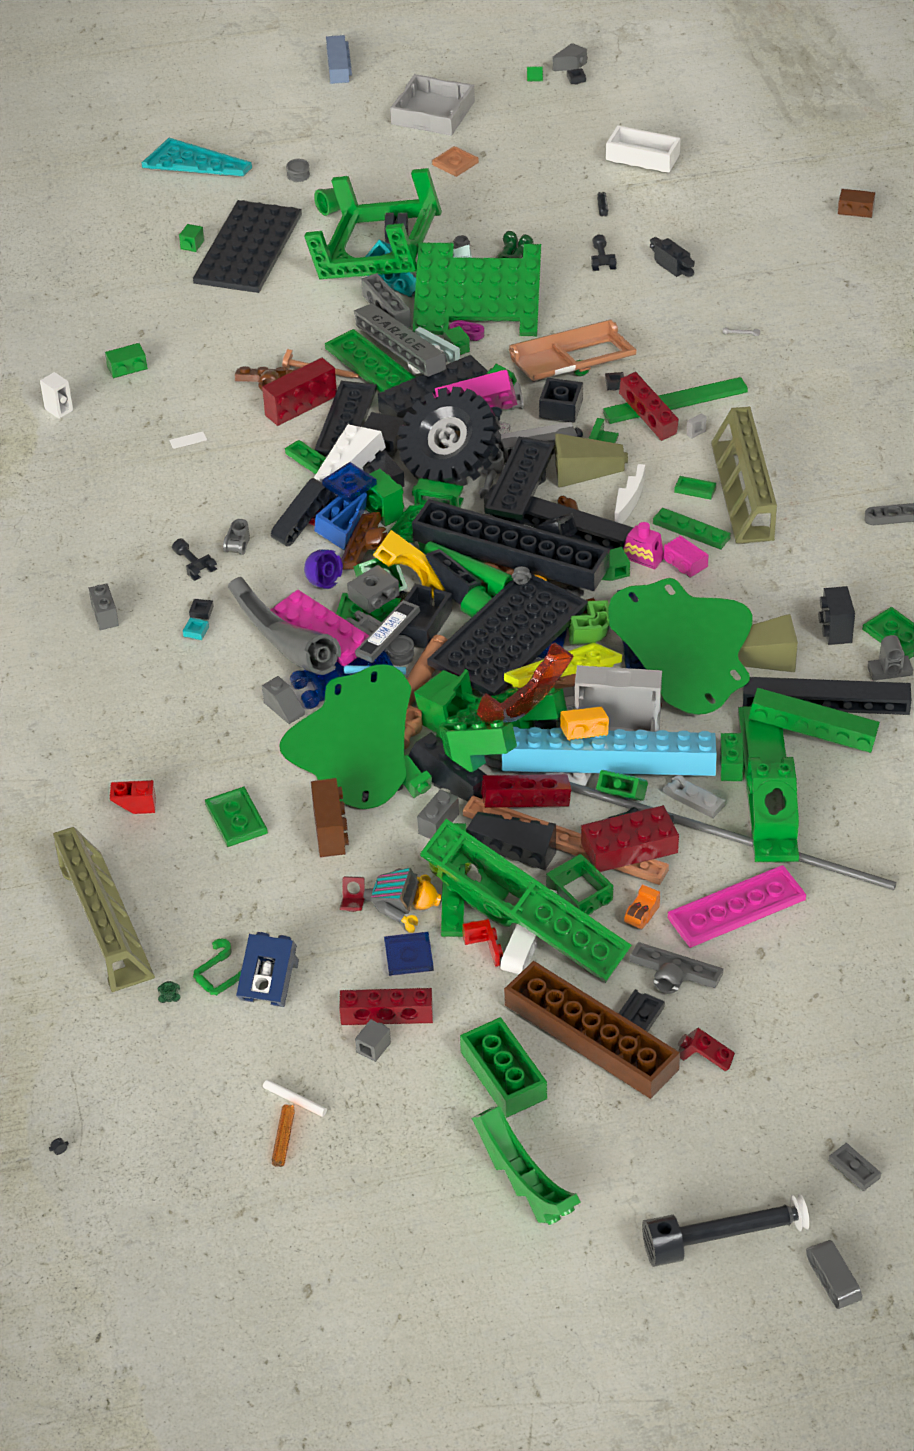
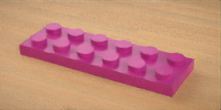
(307, 613)
(736, 906)

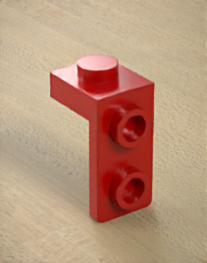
(481, 931)

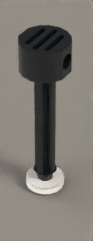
(666, 1240)

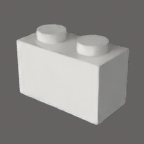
(56, 395)

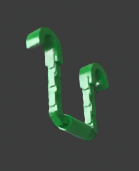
(203, 982)

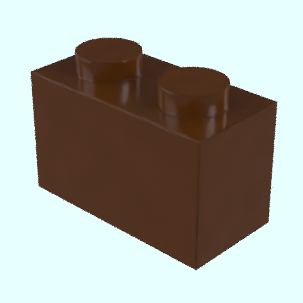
(856, 203)

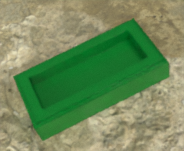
(695, 487)

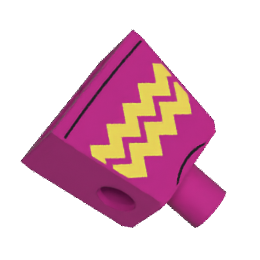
(644, 546)

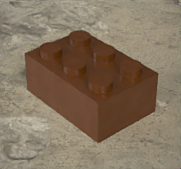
(328, 817)

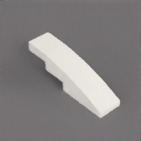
(629, 496)

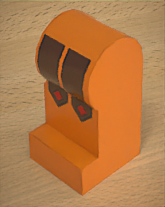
(643, 907)

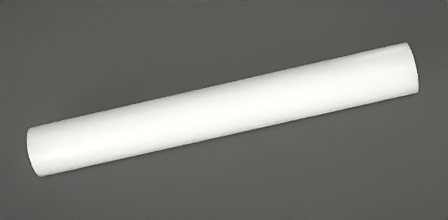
(295, 1098)

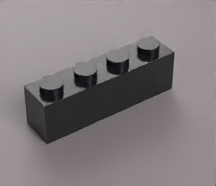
(430, 755)
(516, 839)

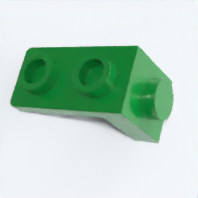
(415, 781)

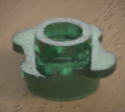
(168, 992)

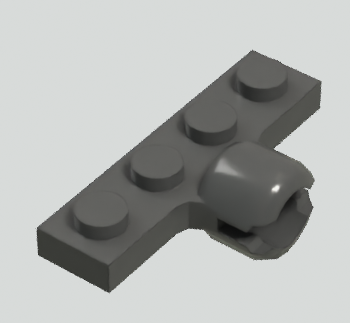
(674, 968)

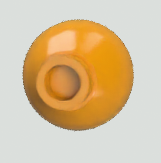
(426, 896)

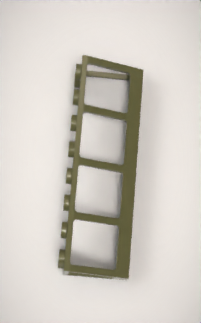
(758, 487)
(103, 909)

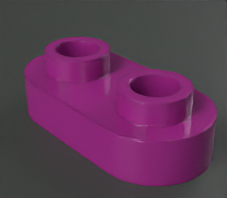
(473, 330)

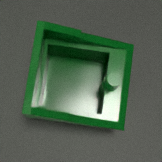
(443, 698)

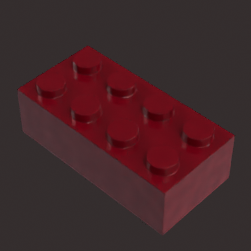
(299, 391)
(630, 838)

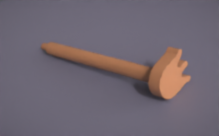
(288, 361)

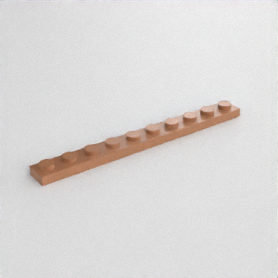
(570, 841)

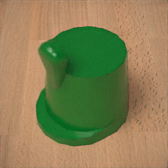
(326, 201)
(475, 600)

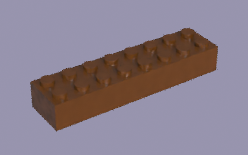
(592, 1029)

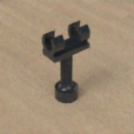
(599, 243)
(181, 547)

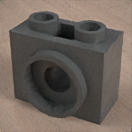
(373, 589)

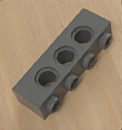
(380, 294)

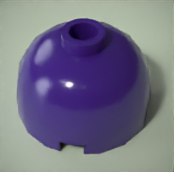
(323, 568)

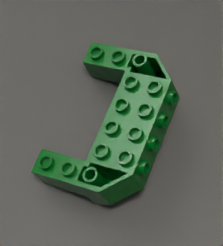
(469, 739)

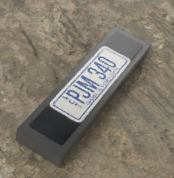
(387, 631)

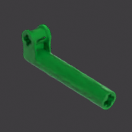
(492, 576)

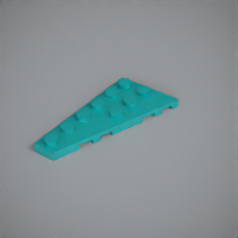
(191, 158)

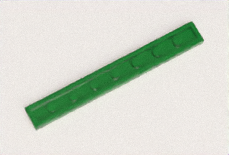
(682, 398)

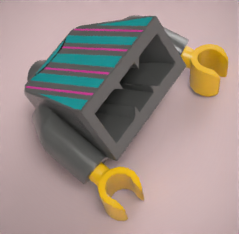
(395, 894)

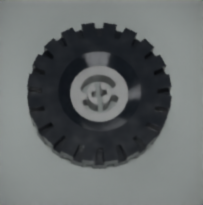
(437, 423)

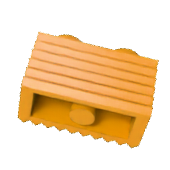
(584, 723)

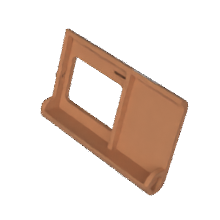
(549, 356)

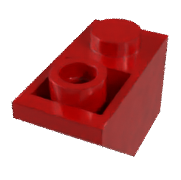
(134, 796)

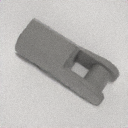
(518, 393)

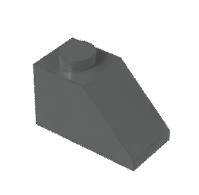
(570, 58)
(282, 700)

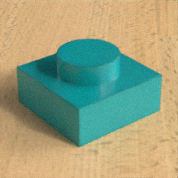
(195, 628)

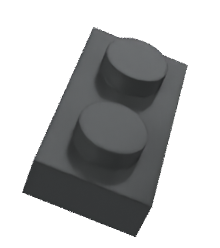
(854, 1166)

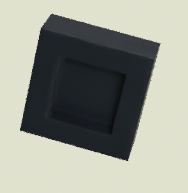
(576, 76)
(613, 380)
(201, 609)

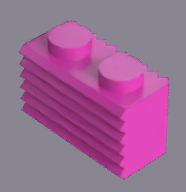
(685, 556)

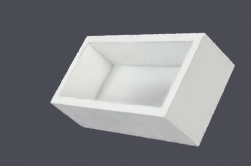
(643, 148)

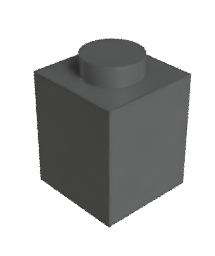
(373, 1040)

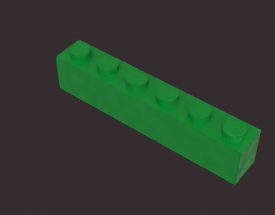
(814, 720)

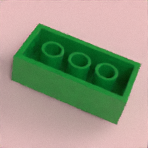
(503, 1067)

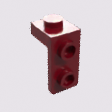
(706, 1046)

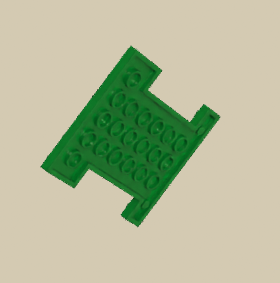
(476, 288)

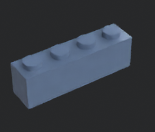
(338, 59)

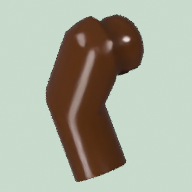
(563, 500)

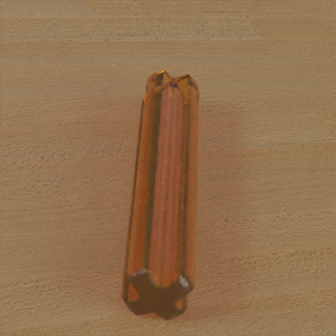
(283, 1135)

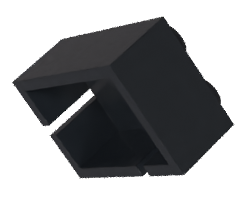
(430, 618)

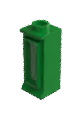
(437, 491)

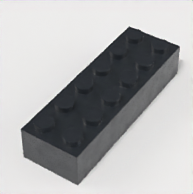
(401, 398)

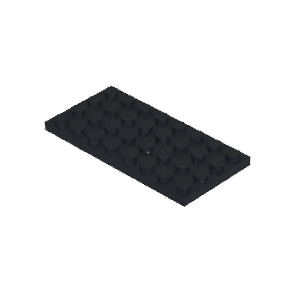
(247, 246)
(508, 633)

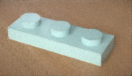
(451, 351)

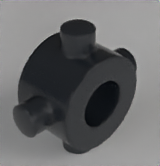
(58, 1146)

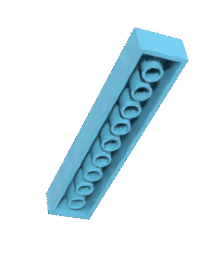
(617, 752)

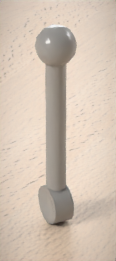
(756, 332)

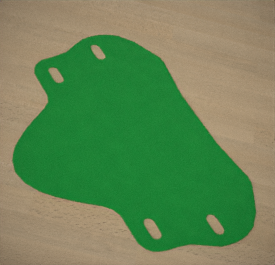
(686, 639)
(356, 736)

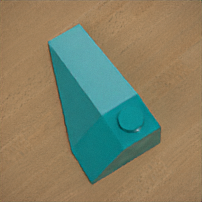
(401, 282)

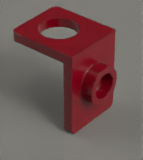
(352, 901)

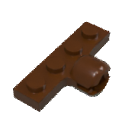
(262, 374)
(364, 538)

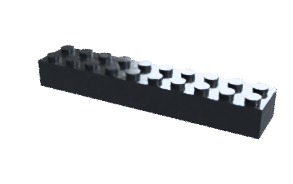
(512, 544)

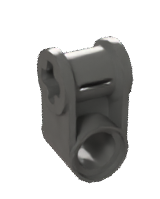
(237, 537)

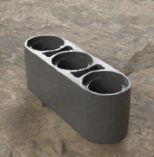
(834, 1274)

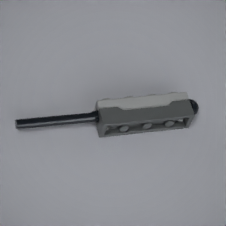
(544, 433)

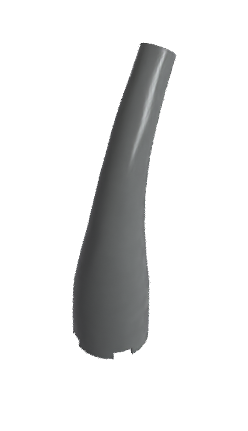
(302, 646)

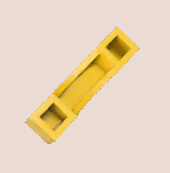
(398, 551)

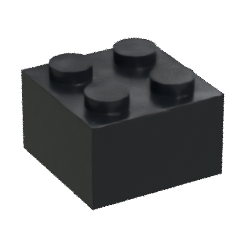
(561, 399)
(837, 615)

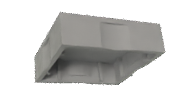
(432, 104)
(625, 694)

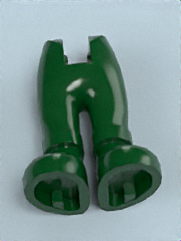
(512, 244)

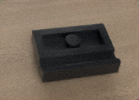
(642, 1009)

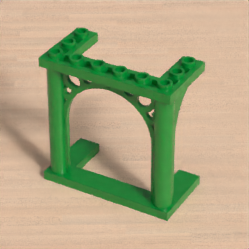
(333, 260)

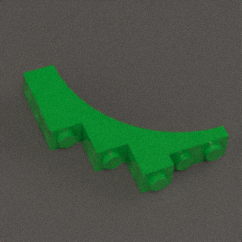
(527, 1179)

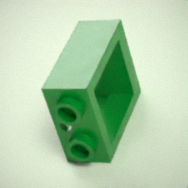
(573, 869)

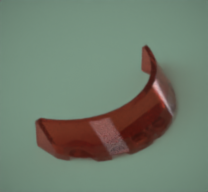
(532, 693)

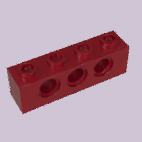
(648, 406)
(526, 790)
(386, 1006)

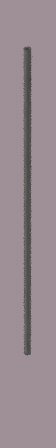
(860, 875)

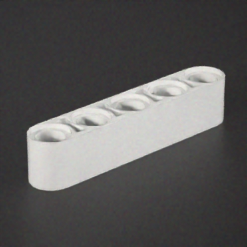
(519, 949)

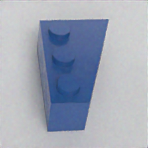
(340, 519)

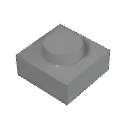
(696, 425)

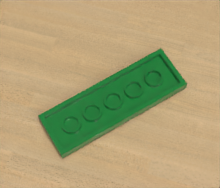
(367, 360)

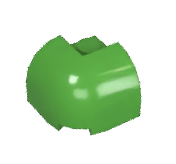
(590, 626)

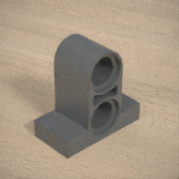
(891, 661)

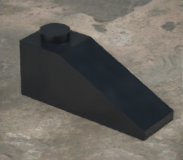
(452, 575)

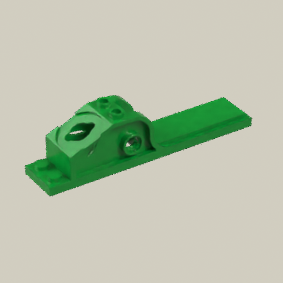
(765, 770)
(537, 910)

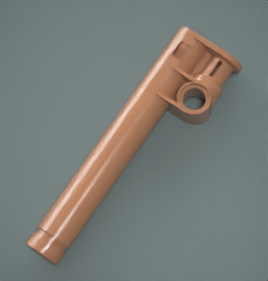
(417, 678)

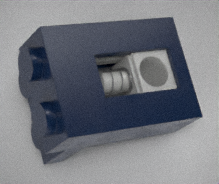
(270, 951)

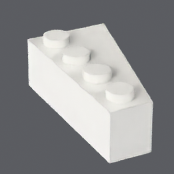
(354, 446)

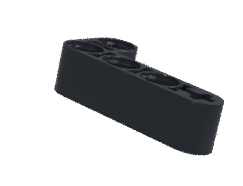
(301, 511)

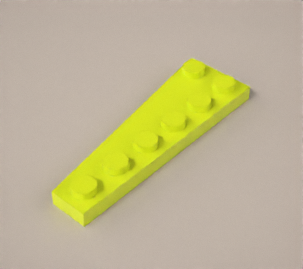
(587, 655)

